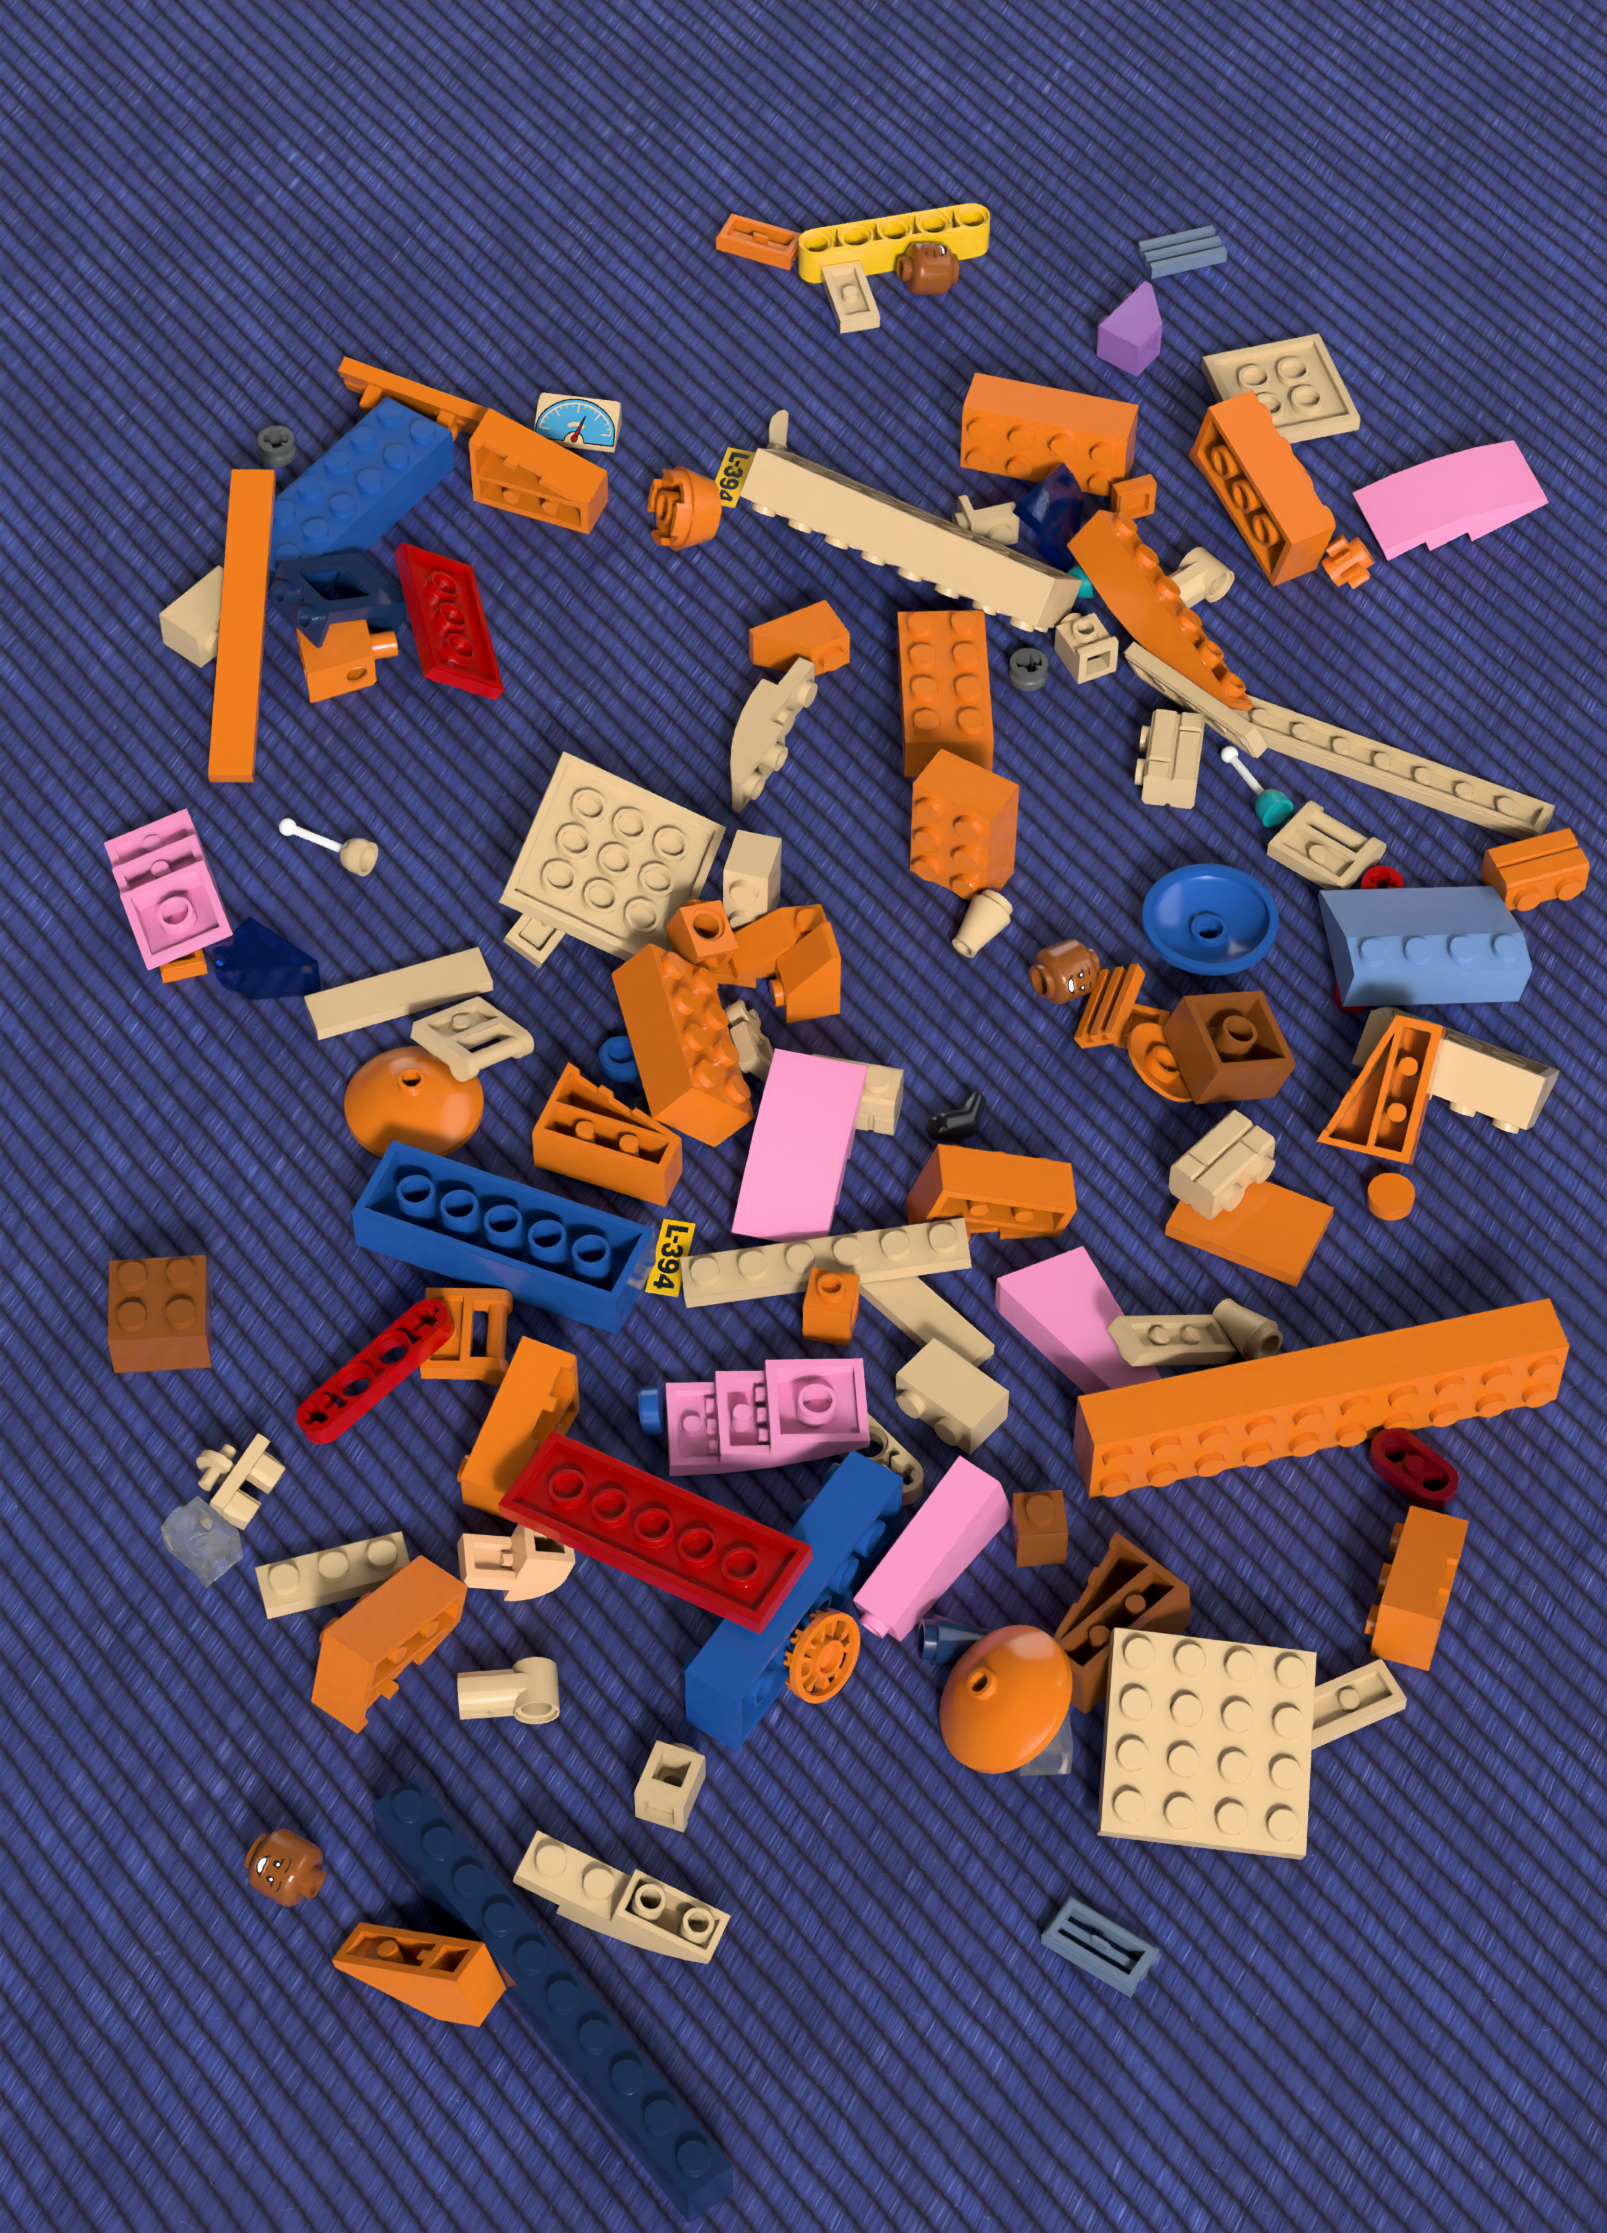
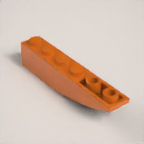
(1150, 605)

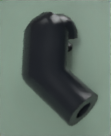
(959, 1123)

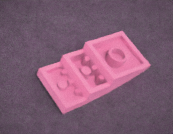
(1450, 497)
(168, 889)
(799, 1148)
(767, 1417)

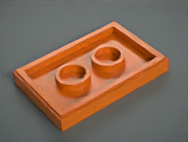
(1266, 1232)

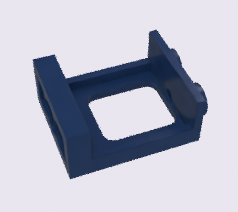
(361, 585)

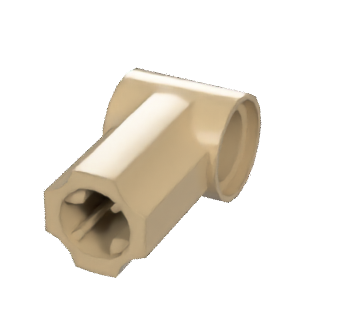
(1202, 577)
(524, 1691)

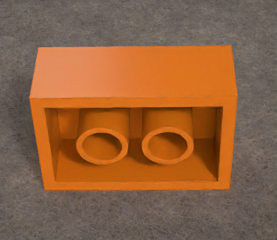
(963, 826)

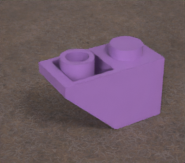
(1132, 332)

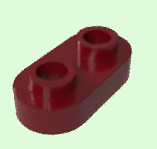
(1417, 1468)

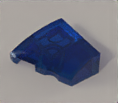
(1054, 514)

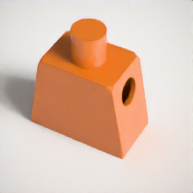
(344, 659)

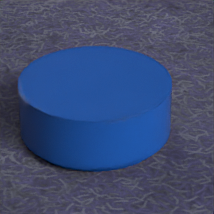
(618, 1060)
(651, 1410)

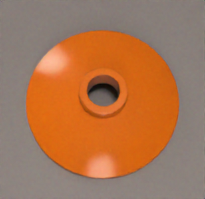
(1156, 1063)

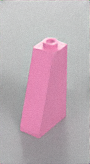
(1066, 1316)
(933, 1550)

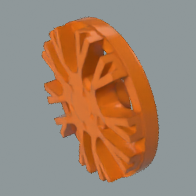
(820, 1654)

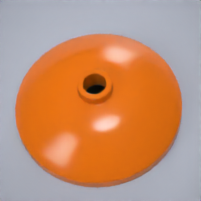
(431, 1116)
(1005, 1699)

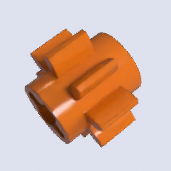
(1348, 562)

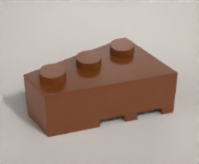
(1124, 1593)

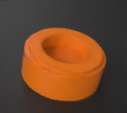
(1390, 1196)

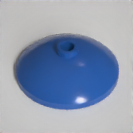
(1210, 919)

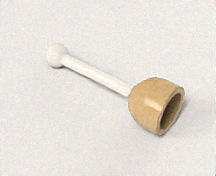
(355, 855)

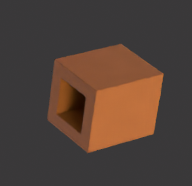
(1039, 1528)

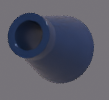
(946, 1639)

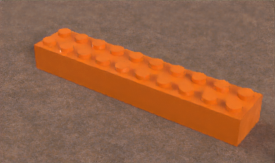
(1318, 1398)

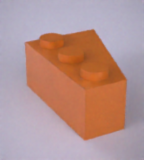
(994, 1192)
(532, 1401)
(382, 1636)

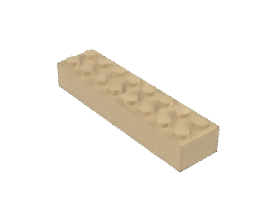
(910, 539)

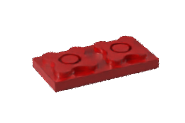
(448, 621)

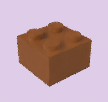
(1228, 1047)
(160, 1314)

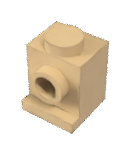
(1083, 638)
(656, 1795)

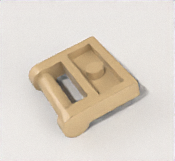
(1321, 857)
(466, 1026)

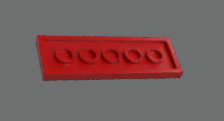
(656, 1531)

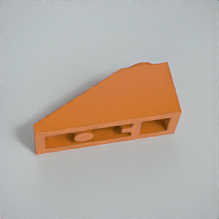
(428, 1971)

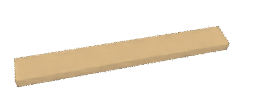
(1399, 771)

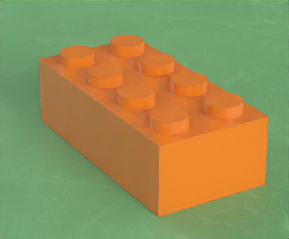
(1035, 428)
(1263, 488)
(944, 687)
(682, 1045)

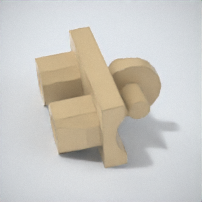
(254, 1466)

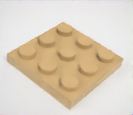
(1294, 383)

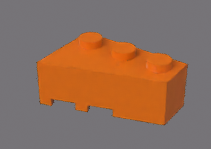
(534, 475)
(1391, 1094)
(605, 1142)
(1416, 1587)

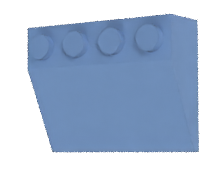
(1424, 946)

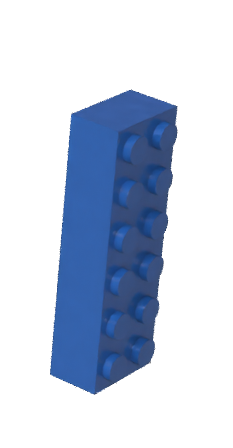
(359, 488)
(504, 1236)
(849, 1530)

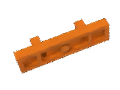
(441, 407)

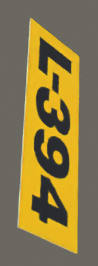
(733, 475)
(672, 1244)

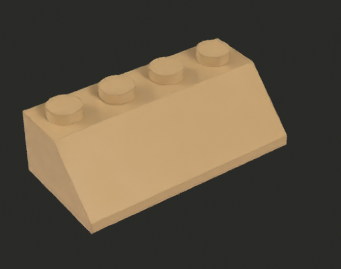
(1475, 1074)

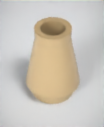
(983, 920)
(1248, 1331)

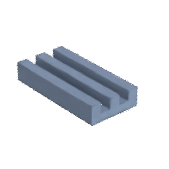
(1181, 252)
(1090, 1962)

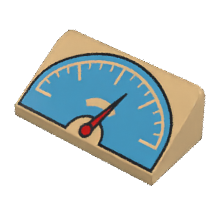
(579, 421)

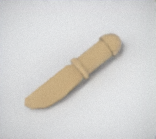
(778, 431)

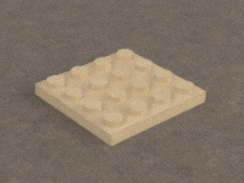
(610, 860)
(1207, 1743)

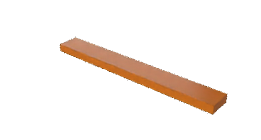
(242, 626)

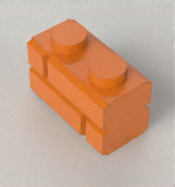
(1536, 870)

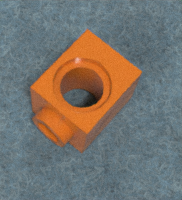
(710, 919)
(831, 1307)

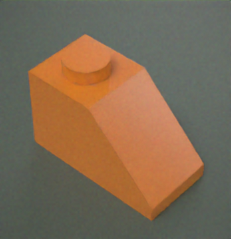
(808, 633)
(770, 938)
(809, 977)

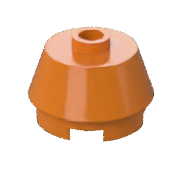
(684, 508)

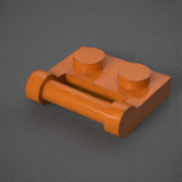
(454, 1357)

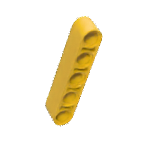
(885, 239)

